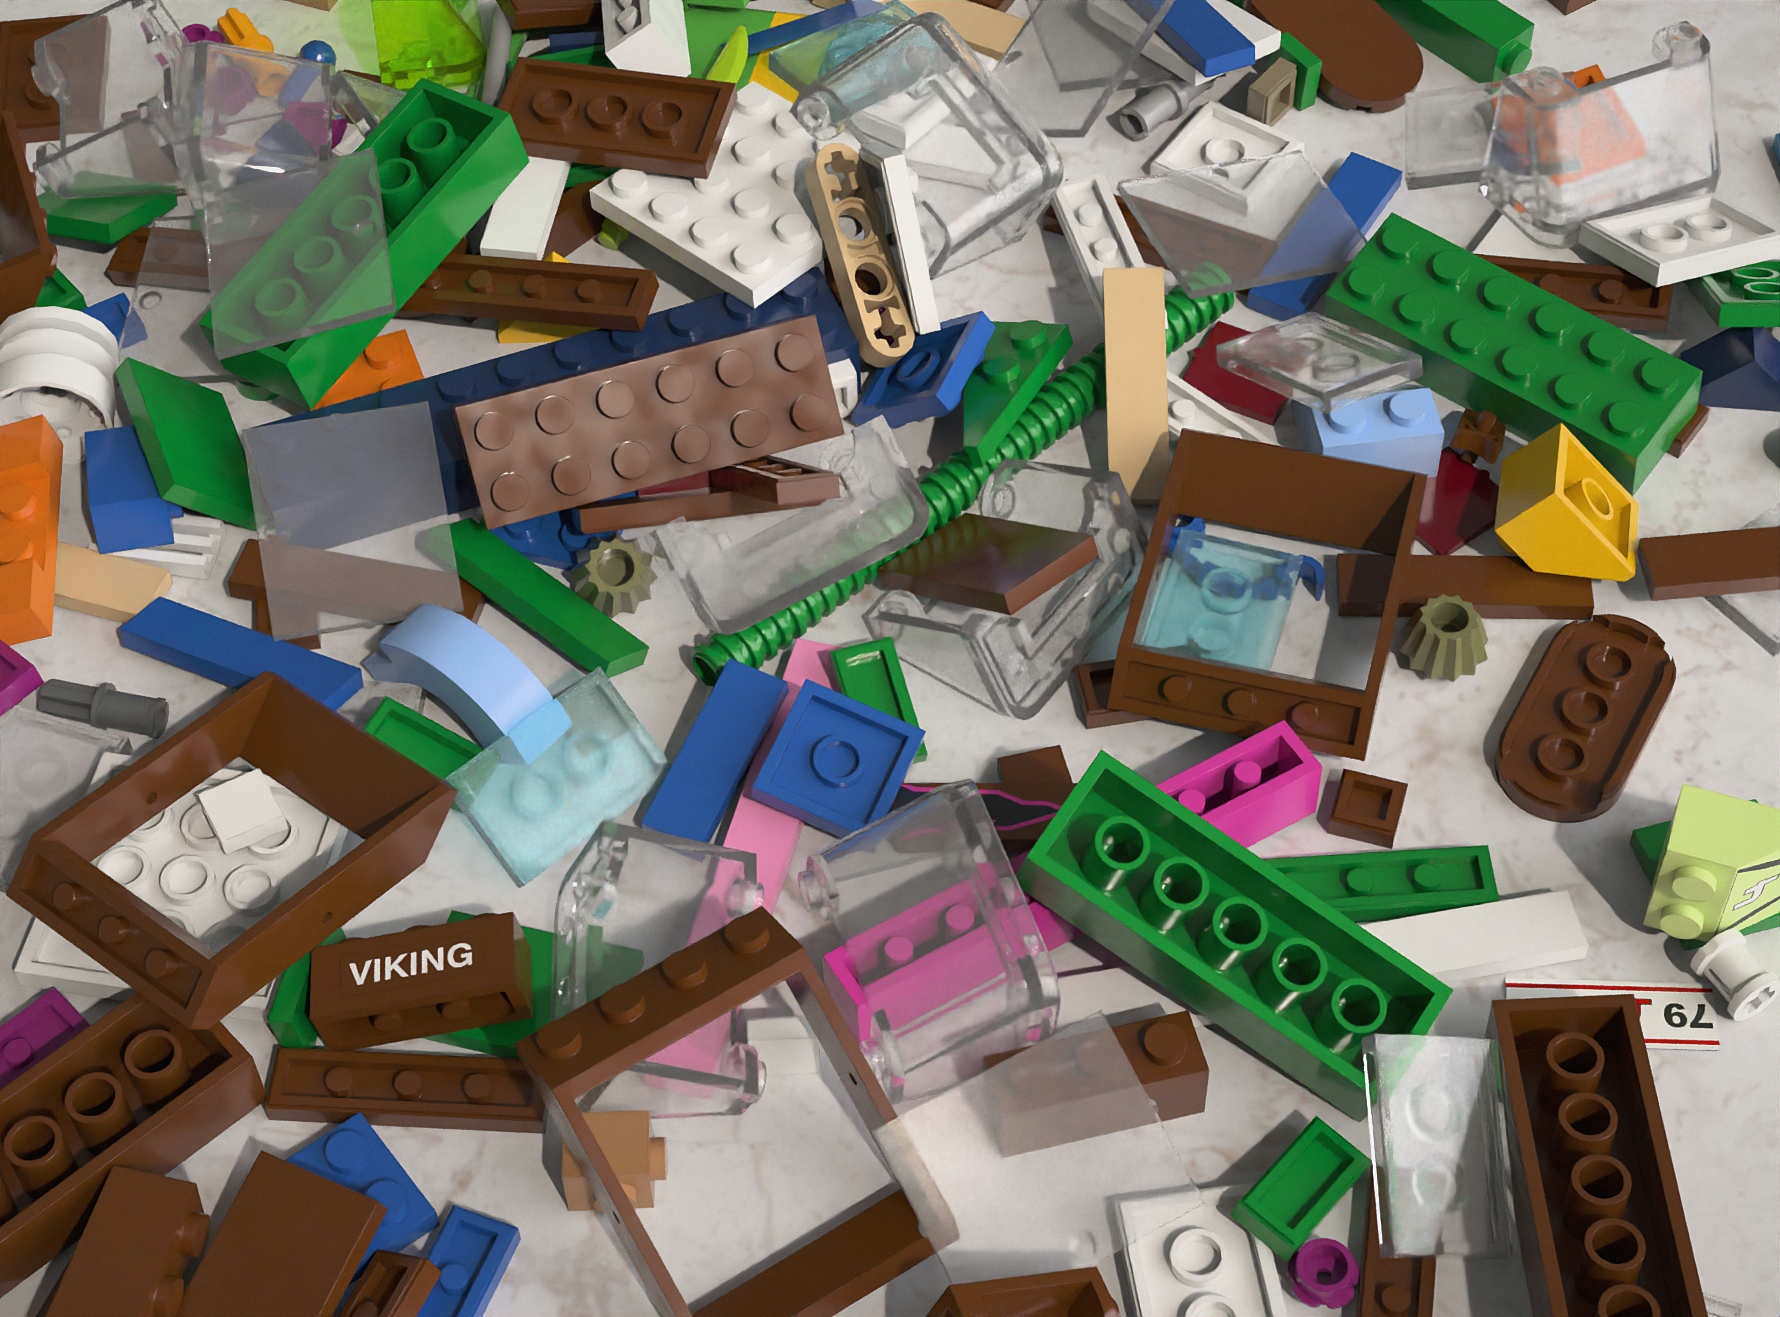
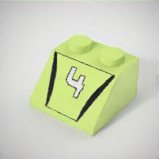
(1716, 866)

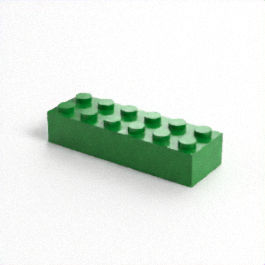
(438, 174)
(1516, 349)
(1226, 931)

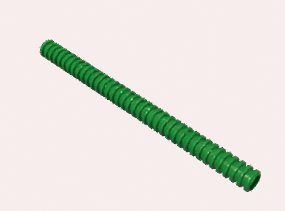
(957, 484)

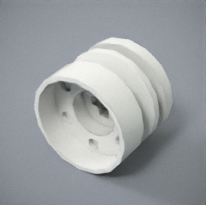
(62, 368)

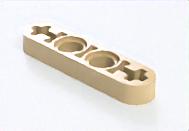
(867, 254)

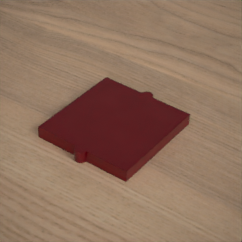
(1228, 388)
(1456, 505)

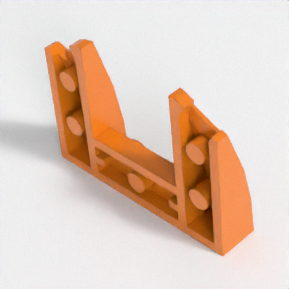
(28, 528)

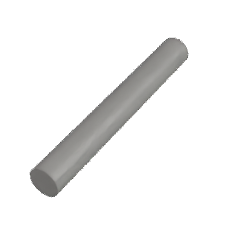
(497, 58)

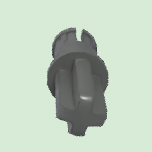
(104, 707)

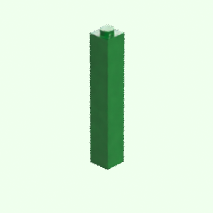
(1471, 35)

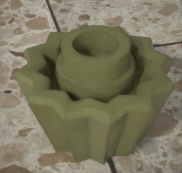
(613, 574)
(1445, 638)

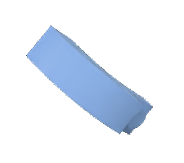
(461, 668)

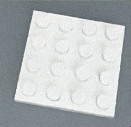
(753, 215)
(190, 880)

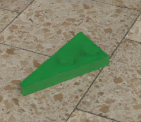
(1007, 380)

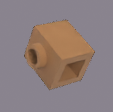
(630, 1150)

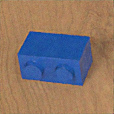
(124, 494)

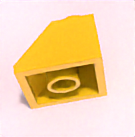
(1566, 511)

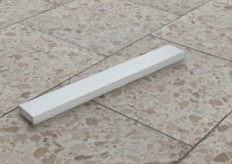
(1443, 943)

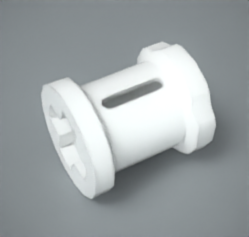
(1736, 974)

